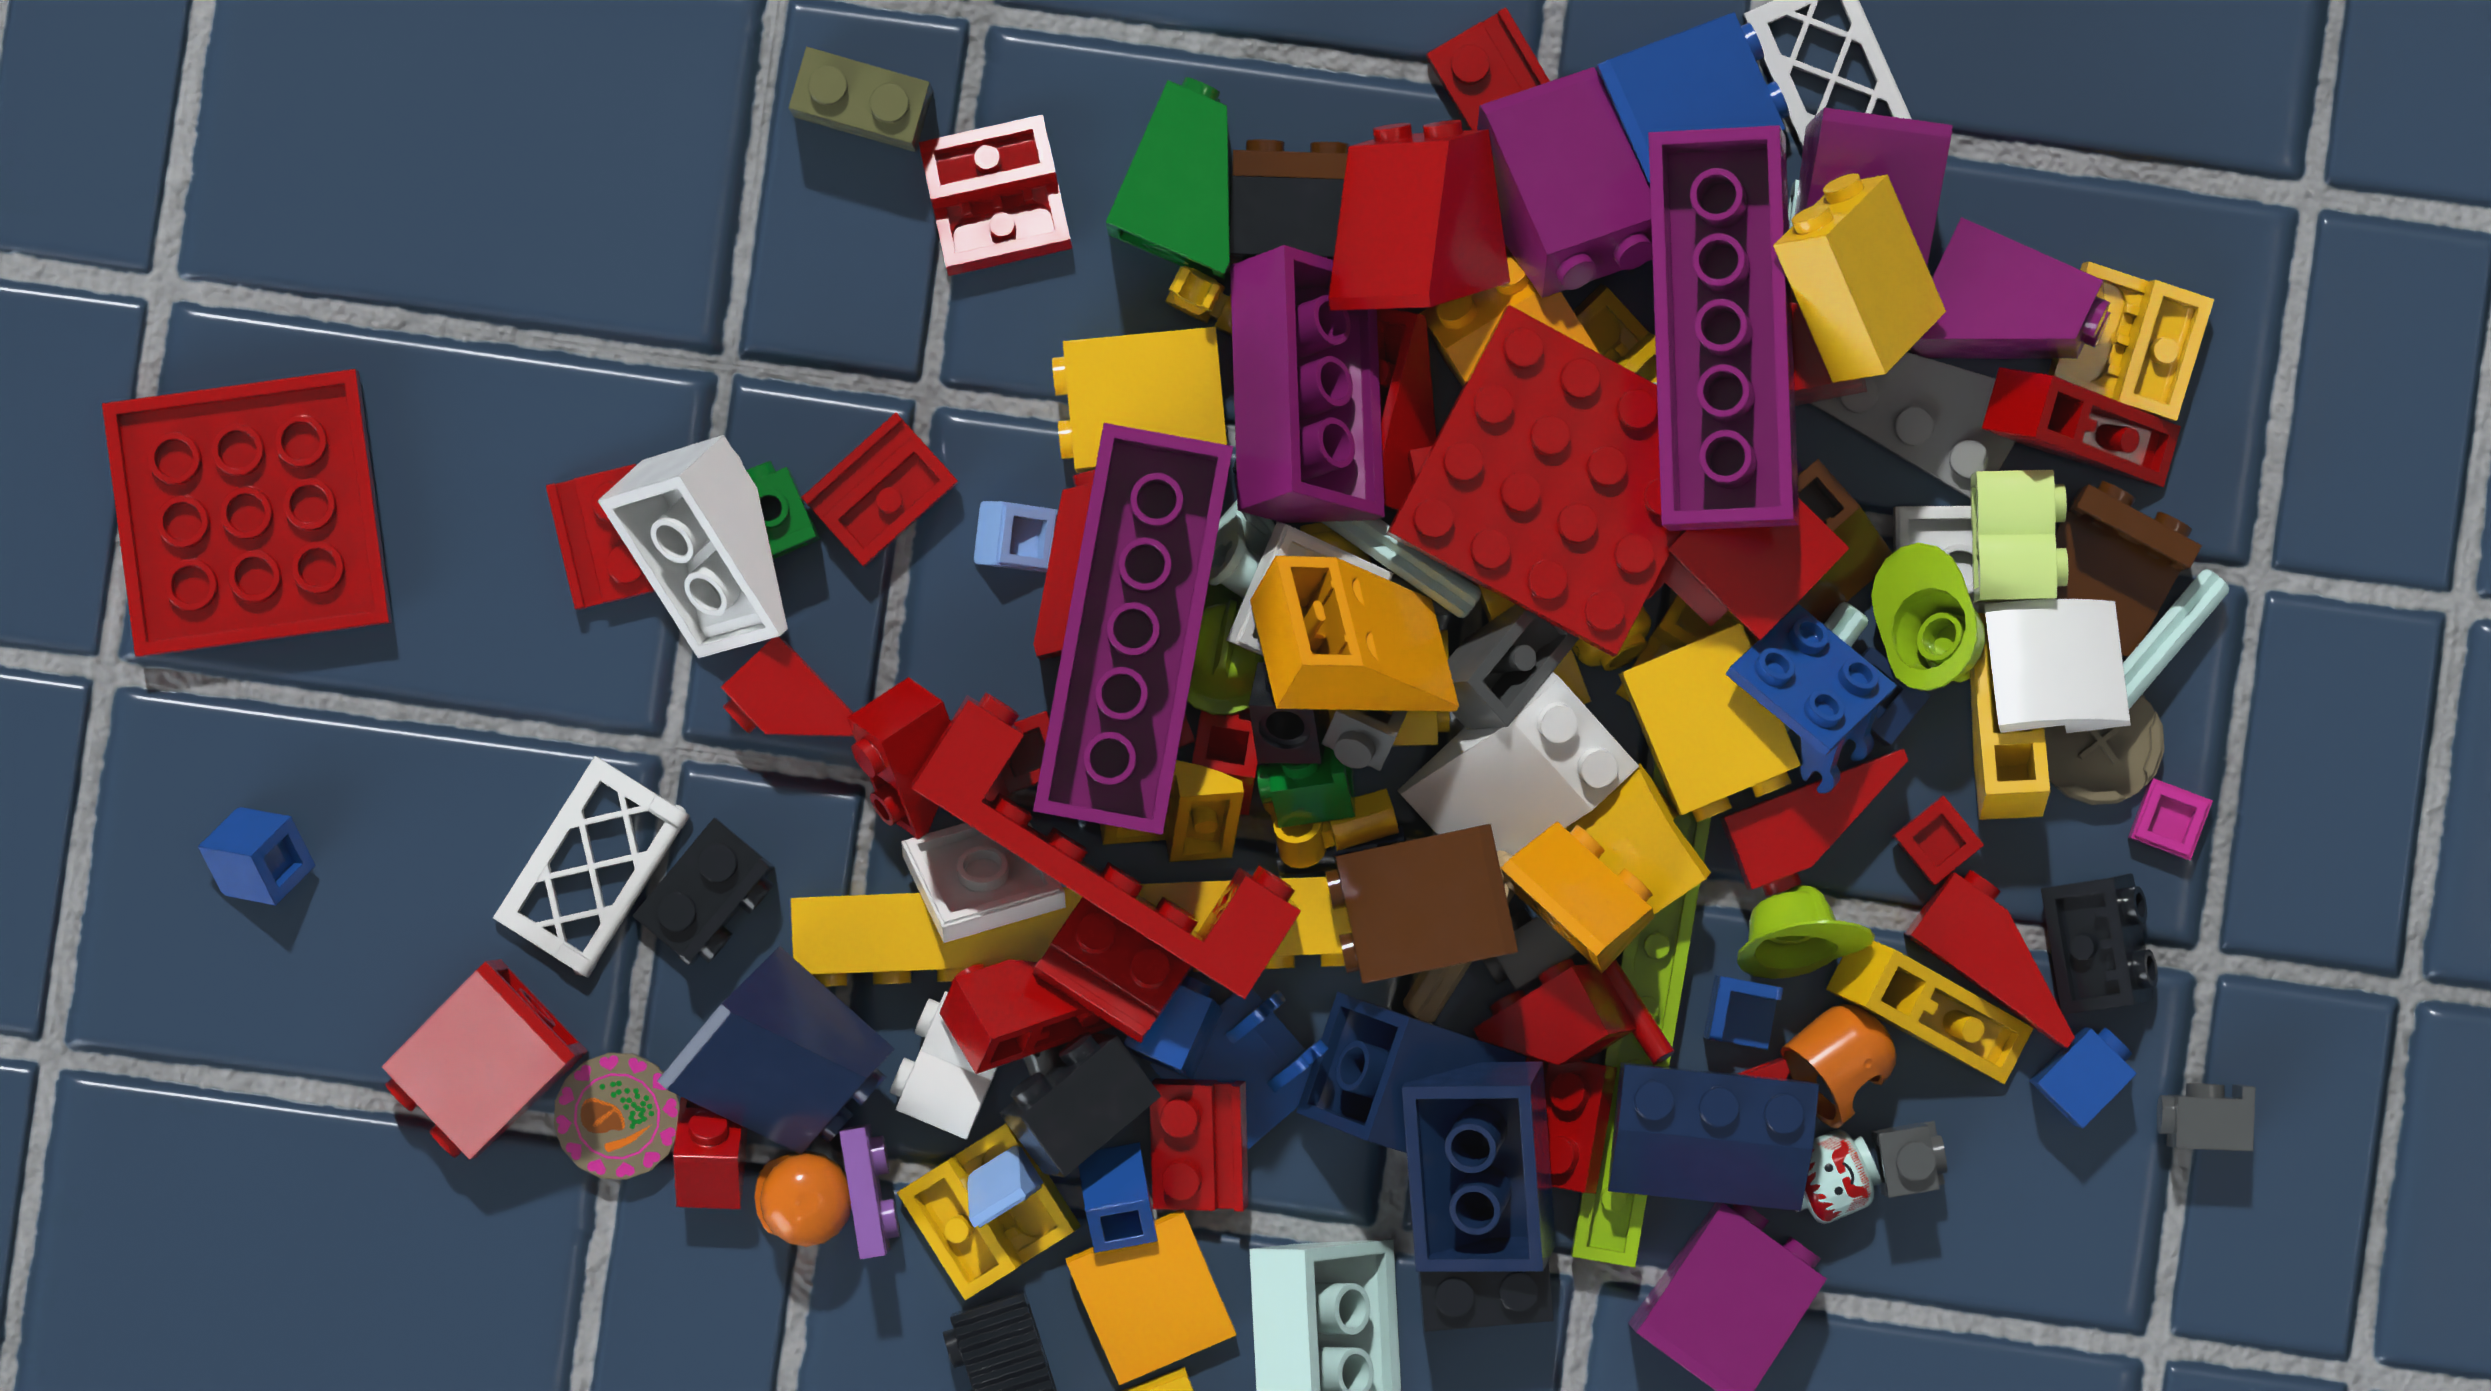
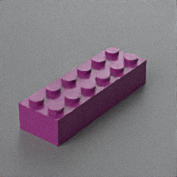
(1723, 329)
(1133, 628)

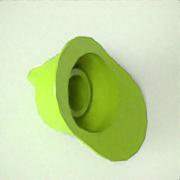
(1926, 617)
(1221, 670)
(1797, 935)

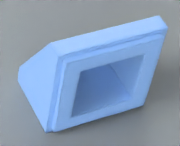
(1014, 535)
(1000, 1185)

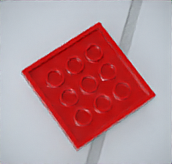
(1547, 483)
(247, 513)

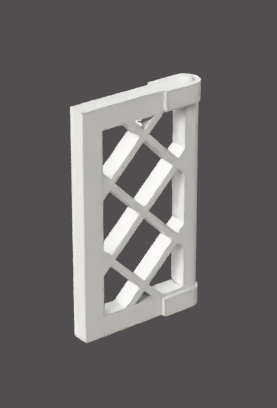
(1780, 66)
(539, 869)

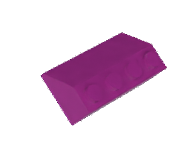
(1304, 394)

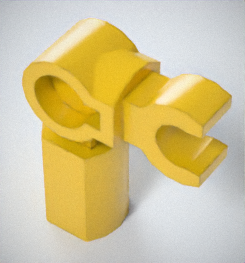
(1201, 298)
(1307, 843)

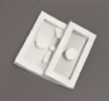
(2057, 664)

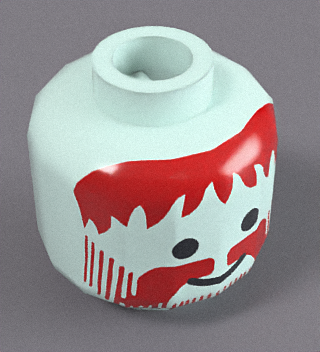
(1839, 1177)

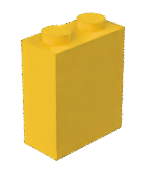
(1859, 277)
(1140, 382)
(1707, 728)

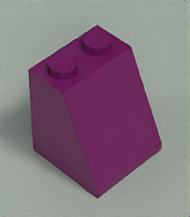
(1878, 145)
(1568, 183)
(2011, 302)
(1729, 1299)

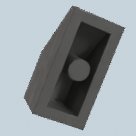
(1505, 666)

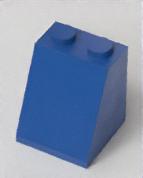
(1692, 83)

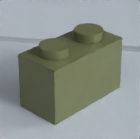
(861, 99)

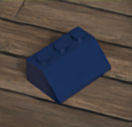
(1712, 1136)
(1480, 1168)

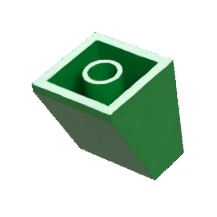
(1178, 183)

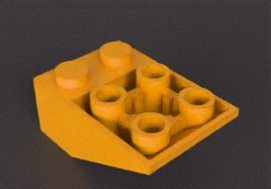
(1349, 639)

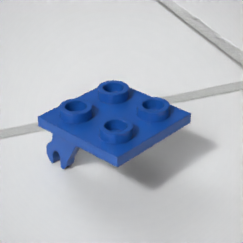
(1814, 689)
(1257, 1049)

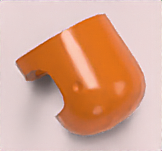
(1846, 1051)
(802, 1198)

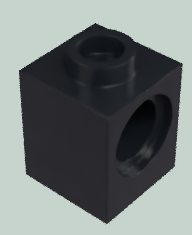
(1284, 734)

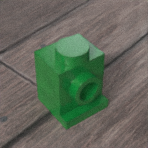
(794, 525)
(1308, 791)

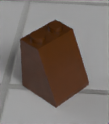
(1422, 904)

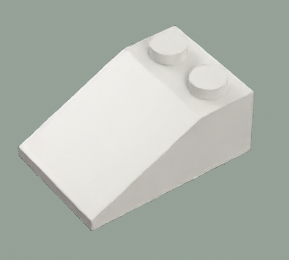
(701, 544)
(1525, 776)

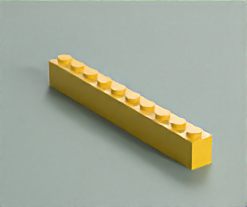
(898, 934)

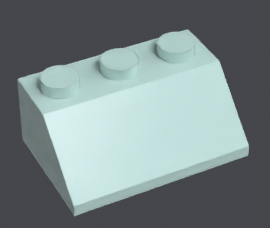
(1325, 1316)

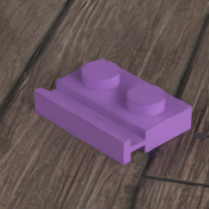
(873, 1217)

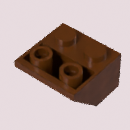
(1849, 522)

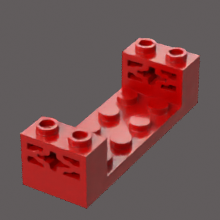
(1234, 938)

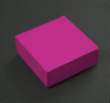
(2170, 819)

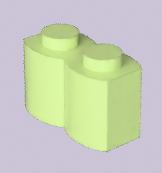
(2016, 535)

